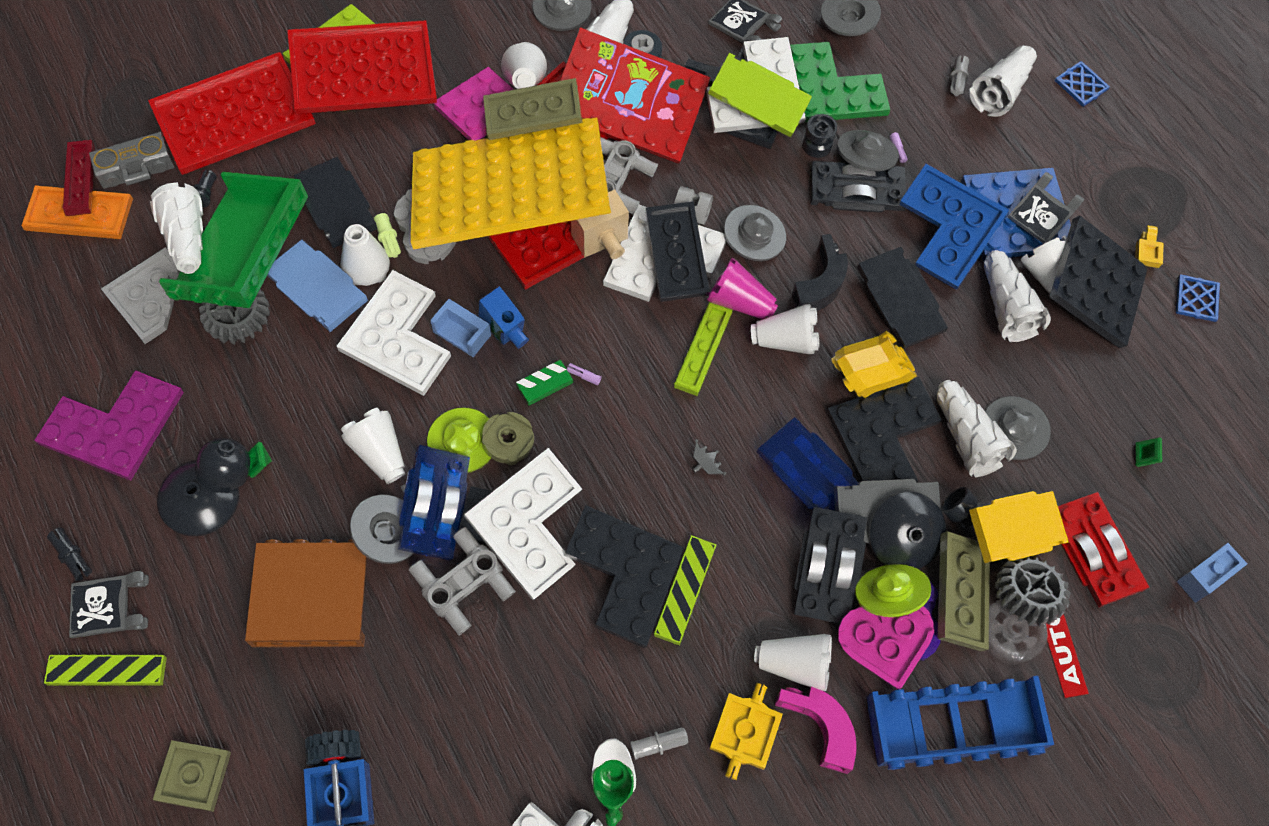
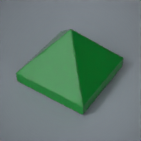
(1148, 452)
(259, 459)

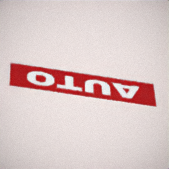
(1065, 659)

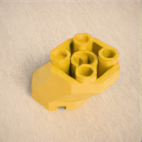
(873, 365)

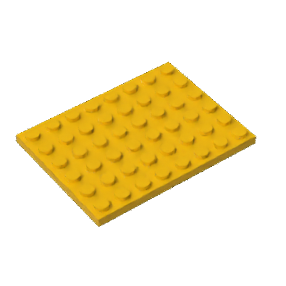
(507, 184)

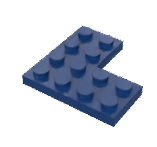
(964, 219)

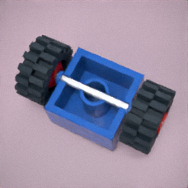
(341, 788)

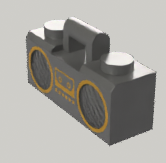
(131, 161)

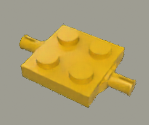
(746, 731)

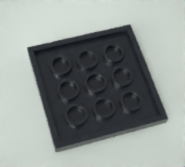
(1099, 282)

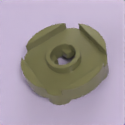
(512, 451)

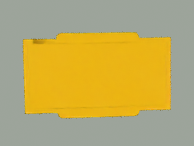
(1018, 526)

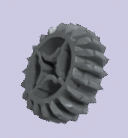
(238, 327)
(1042, 604)

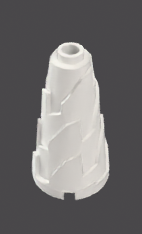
(613, 20)
(1001, 84)
(180, 221)
(1016, 304)
(977, 437)

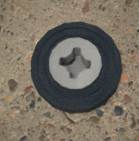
(644, 41)

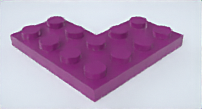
(117, 439)

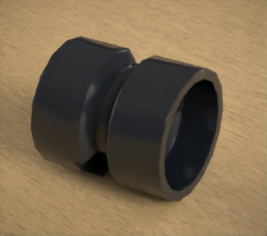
(819, 135)
(957, 507)

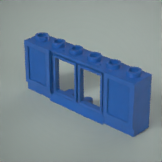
(1013, 708)

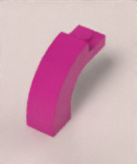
(834, 722)

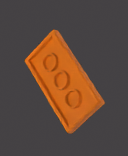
(106, 221)

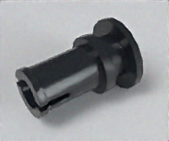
(204, 186)

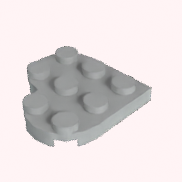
(403, 217)

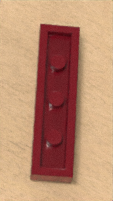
(78, 178)

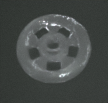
(1007, 650)

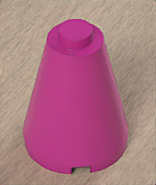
(742, 292)

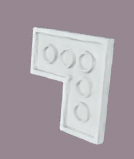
(769, 53)
(635, 269)
(384, 337)
(513, 520)

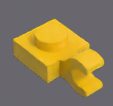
(1148, 250)

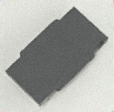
(866, 496)

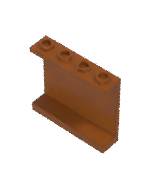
(306, 595)

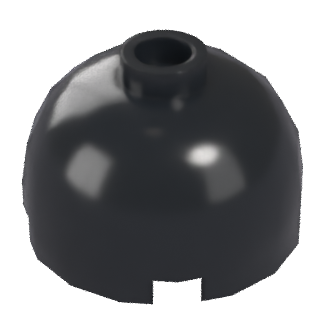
(222, 464)

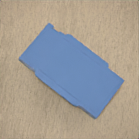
(316, 285)

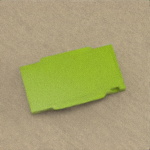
(760, 94)

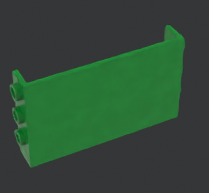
(241, 240)

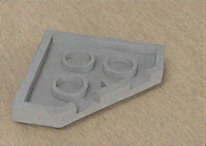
(141, 296)

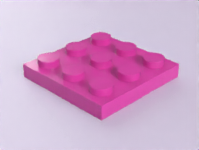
(465, 103)

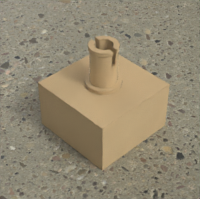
(603, 231)

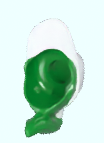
(613, 778)

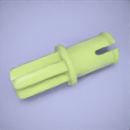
(387, 235)

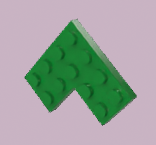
(833, 95)

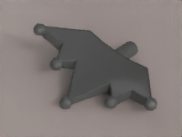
(706, 460)

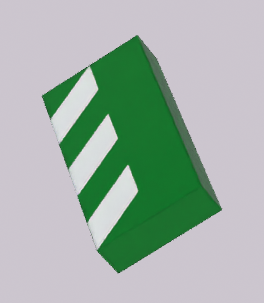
(544, 382)

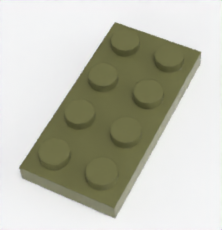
(532, 109)
(963, 593)

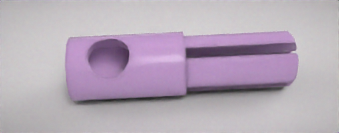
(895, 139)
(584, 374)

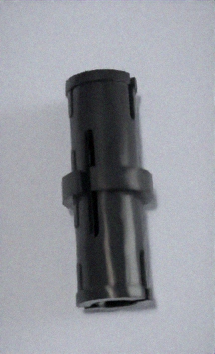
(69, 554)

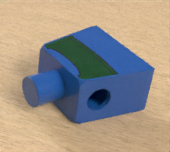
(503, 318)

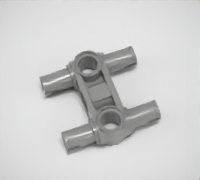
(618, 168)
(462, 581)

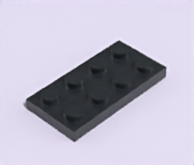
(677, 251)

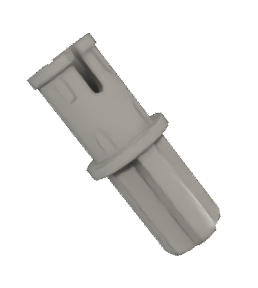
(959, 75)
(659, 743)

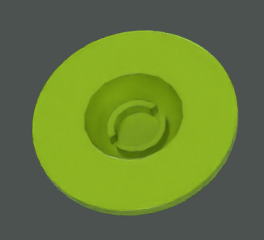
(460, 433)
(893, 590)

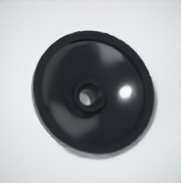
(197, 512)
(893, 525)

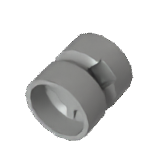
(701, 201)

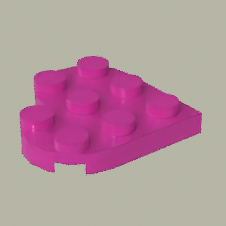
(886, 644)

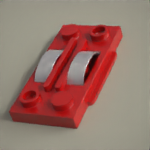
(1099, 551)

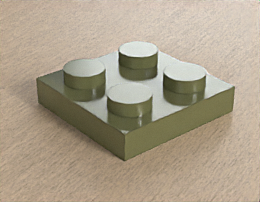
(192, 776)

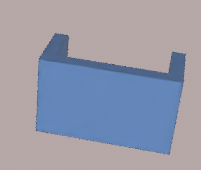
(460, 327)
(1212, 572)

